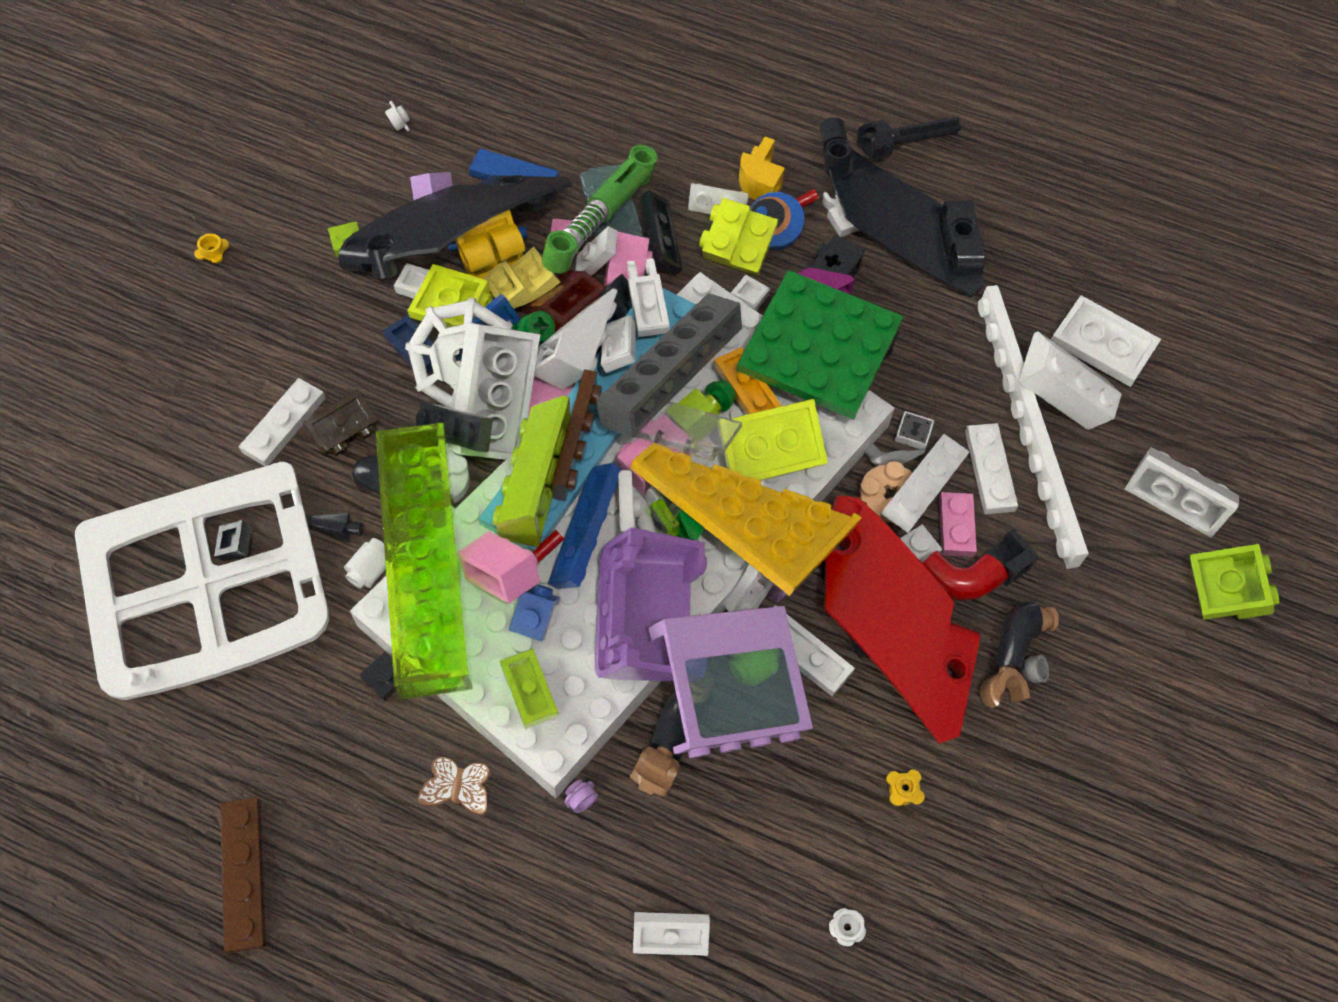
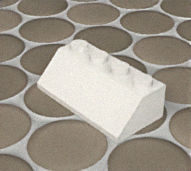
(497, 383)

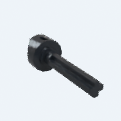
(884, 138)

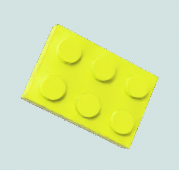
(777, 441)

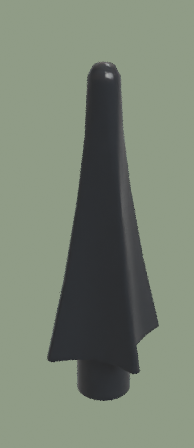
(335, 525)

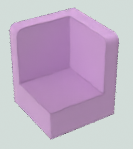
(429, 183)

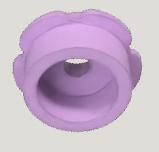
(580, 795)

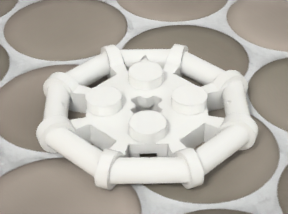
(445, 347)

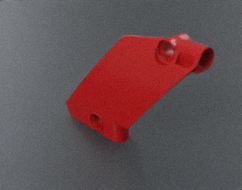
(901, 619)

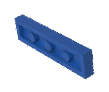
(585, 527)

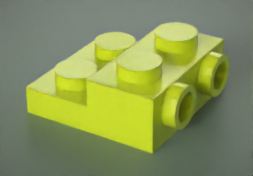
(738, 237)
(447, 287)

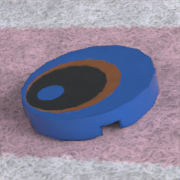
(789, 216)

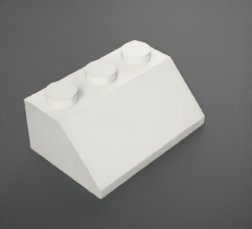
(1068, 383)
(1182, 492)

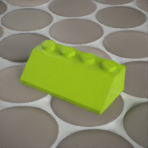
(534, 463)

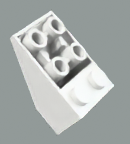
(574, 346)

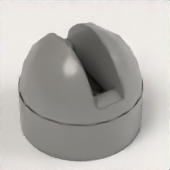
(1035, 669)

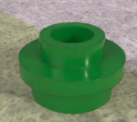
(722, 392)

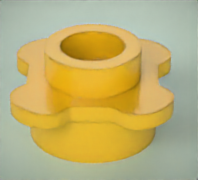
(211, 248)
(898, 795)

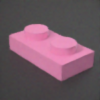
(957, 524)

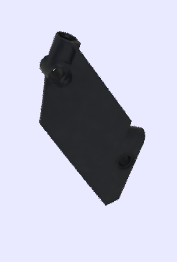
(441, 218)

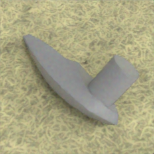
(883, 458)

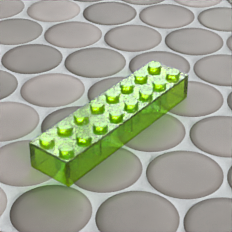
(422, 562)

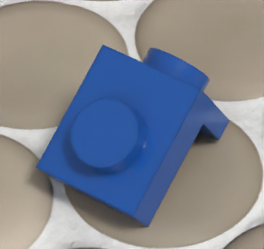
(534, 612)

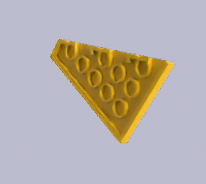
(770, 529)

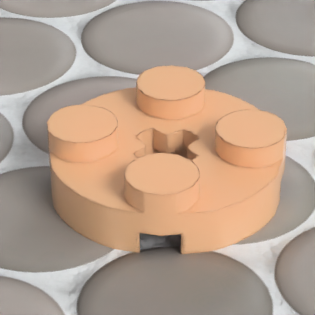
(878, 481)

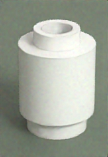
(366, 564)

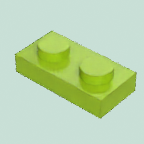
(529, 688)

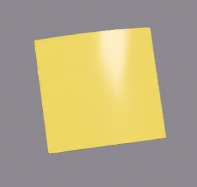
(523, 280)

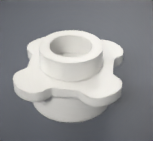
(398, 117)

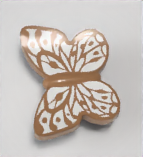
(456, 785)

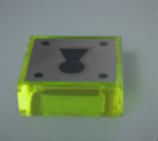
(663, 518)

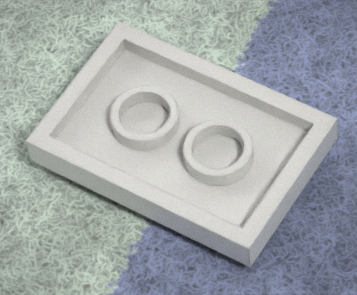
(1105, 340)

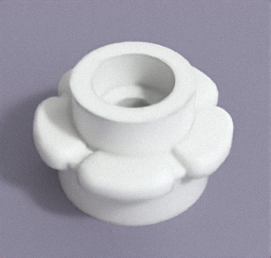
(850, 917)

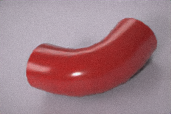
(966, 582)

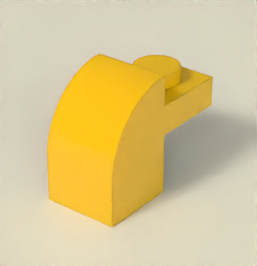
(757, 172)

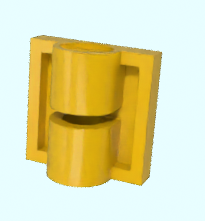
(489, 244)

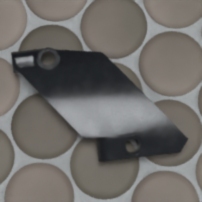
(903, 220)

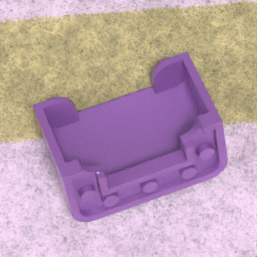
(639, 584)

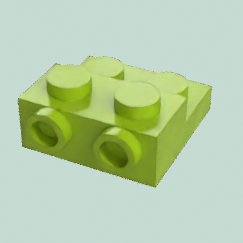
(1234, 582)

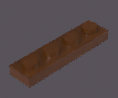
(573, 445)
(242, 876)

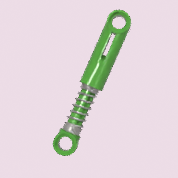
(600, 208)

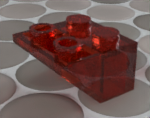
(567, 298)

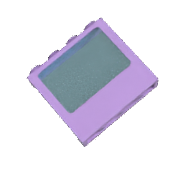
(735, 679)

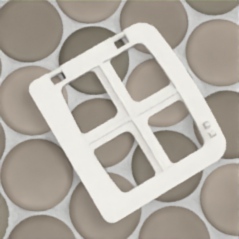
(200, 584)

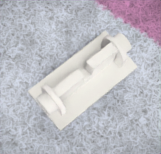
(704, 197)

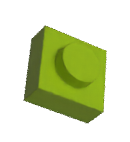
(340, 233)

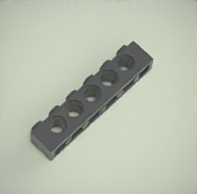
(669, 365)

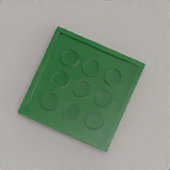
(820, 344)

